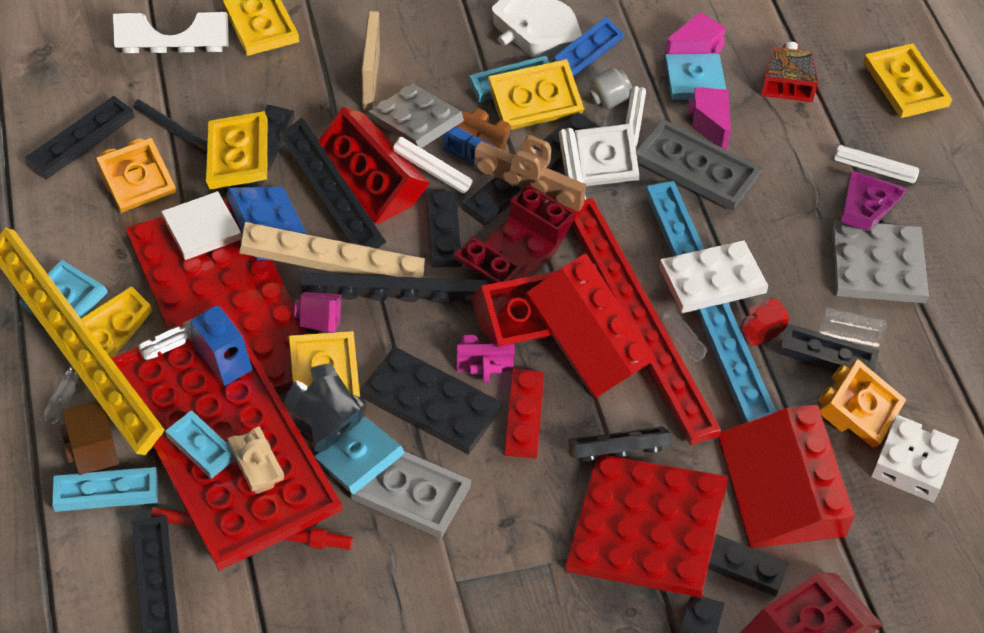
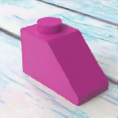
(697, 36)
(711, 114)
(319, 311)

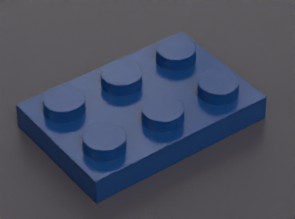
(264, 207)

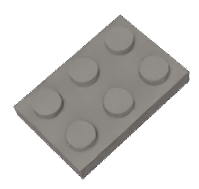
(416, 115)
(416, 494)

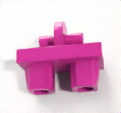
(483, 358)

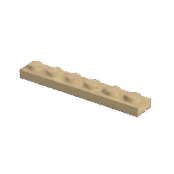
(326, 253)

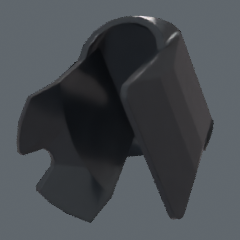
(324, 407)

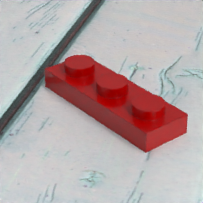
(524, 413)

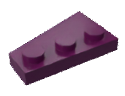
(868, 200)

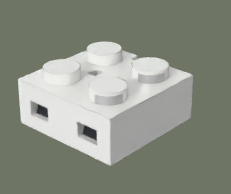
(915, 459)

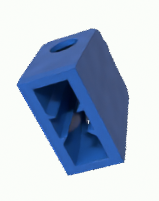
(214, 334)

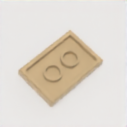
(370, 61)

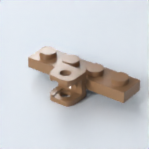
(530, 168)

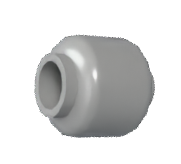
(610, 88)

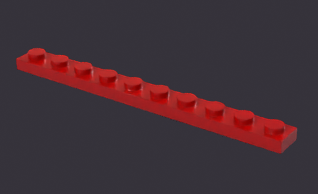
(668, 367)

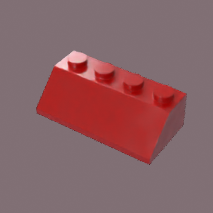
(371, 168)
(507, 313)
(590, 326)

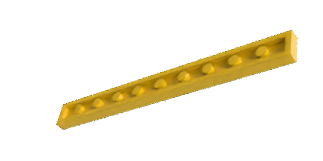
(78, 344)

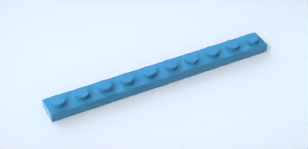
(718, 320)

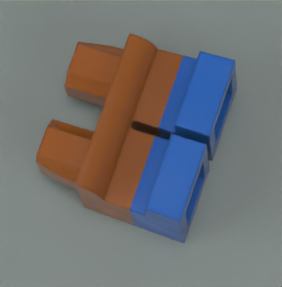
(475, 128)

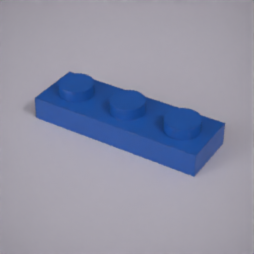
(591, 46)

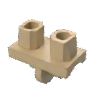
(256, 460)

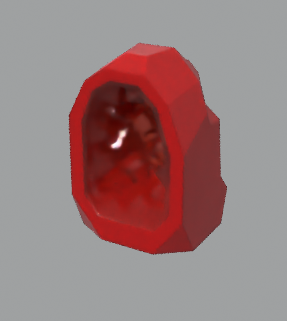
(764, 321)

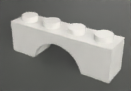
(135, 32)

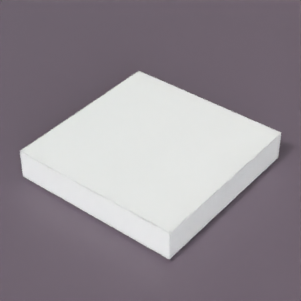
(607, 154)
(201, 225)

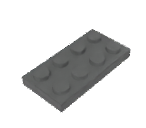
(698, 164)

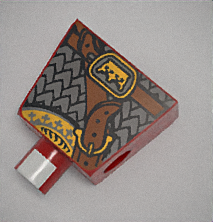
(790, 74)

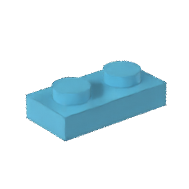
(200, 444)

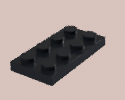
(431, 400)

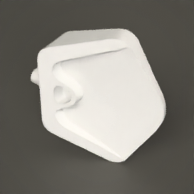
(536, 25)

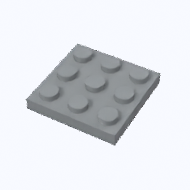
(880, 262)

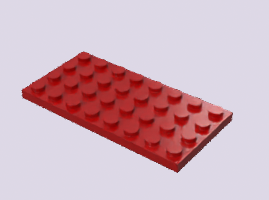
(222, 279)
(224, 509)

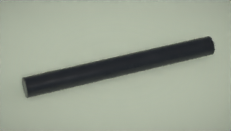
(171, 125)

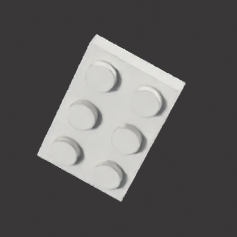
(713, 276)

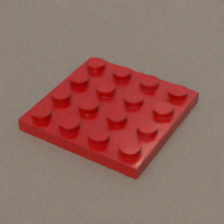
(648, 525)

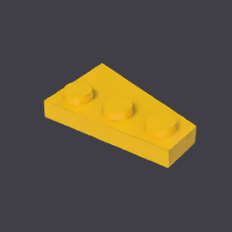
(118, 320)

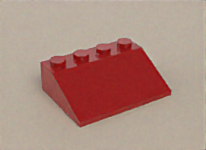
(786, 479)

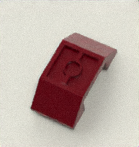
(522, 241)
(816, 606)

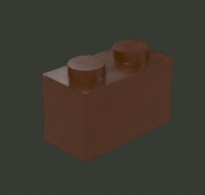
(88, 438)

